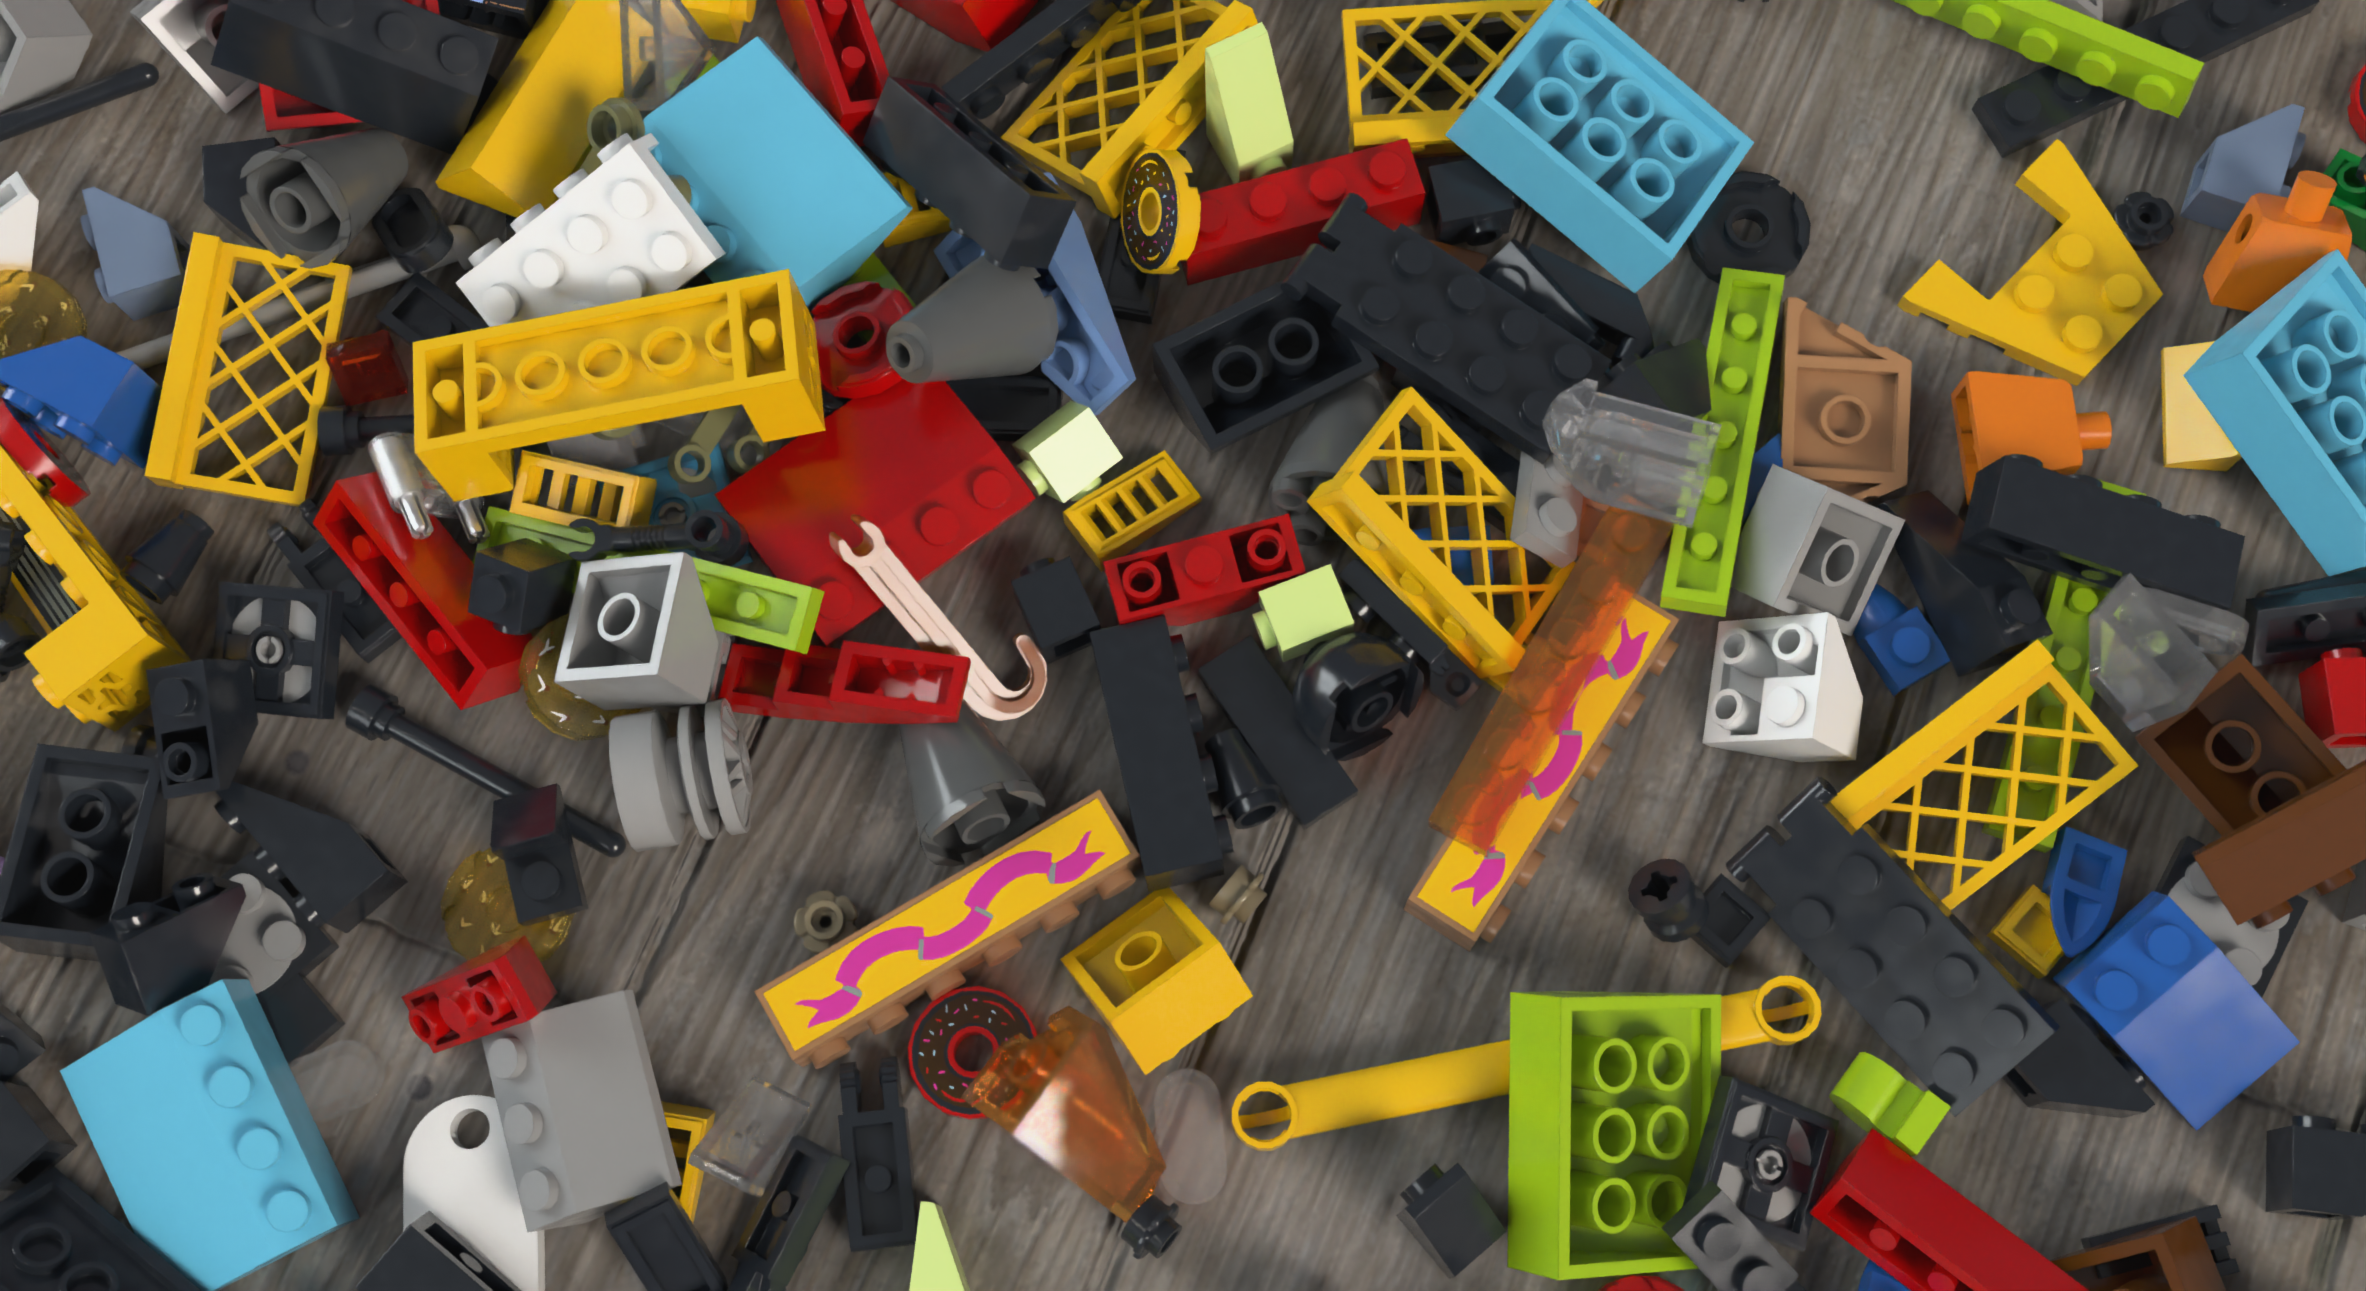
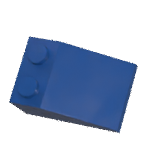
(2176, 1008)

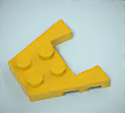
(2068, 298)

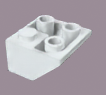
(1784, 690)

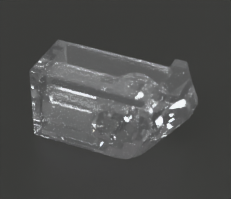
(1632, 452)

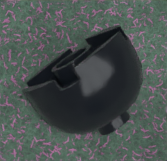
(1352, 691)

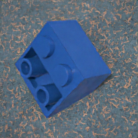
(87, 395)

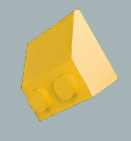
(1157, 978)

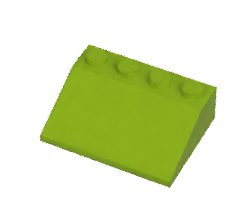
(1605, 1126)

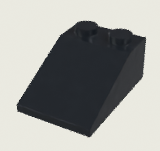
(81, 848)

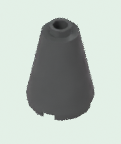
(320, 192)
(975, 327)
(966, 788)

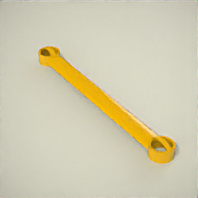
(1473, 1074)

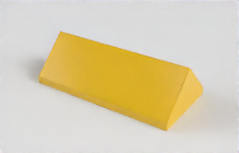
(538, 113)

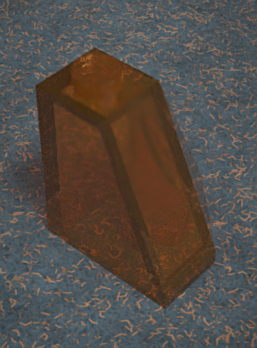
(1073, 1110)

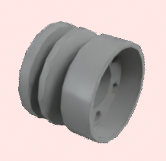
(667, 776)

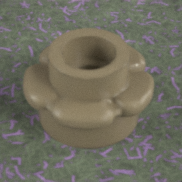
(1239, 895)
(820, 905)

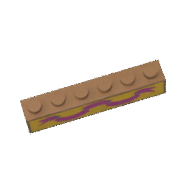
(1464, 889)
(950, 930)

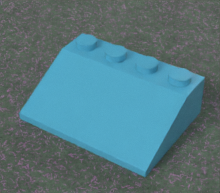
(1601, 140)
(774, 174)
(2295, 405)
(209, 1137)

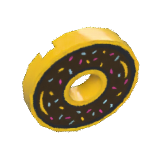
(1159, 211)

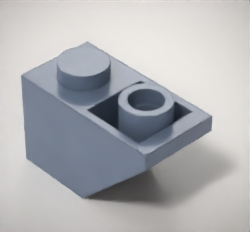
(2244, 164)
(138, 255)

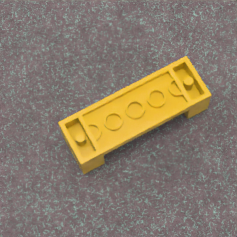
(614, 370)
(103, 651)

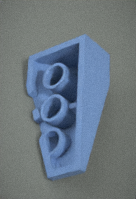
(1089, 349)

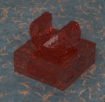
(367, 368)

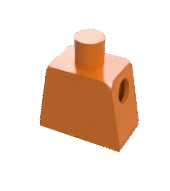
(2276, 242)
(2022, 416)

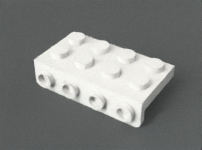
(600, 244)

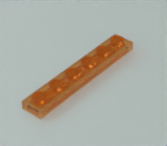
(1549, 679)

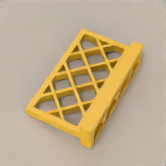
(1166, 110)
(1425, 127)
(193, 362)
(1409, 566)
(1957, 729)

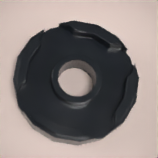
(1772, 208)

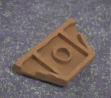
(1842, 406)

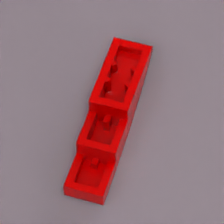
(846, 684)

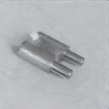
(417, 493)

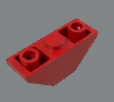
(1205, 573)
(480, 996)

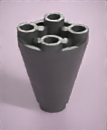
(1320, 450)

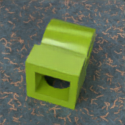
(1884, 1100)

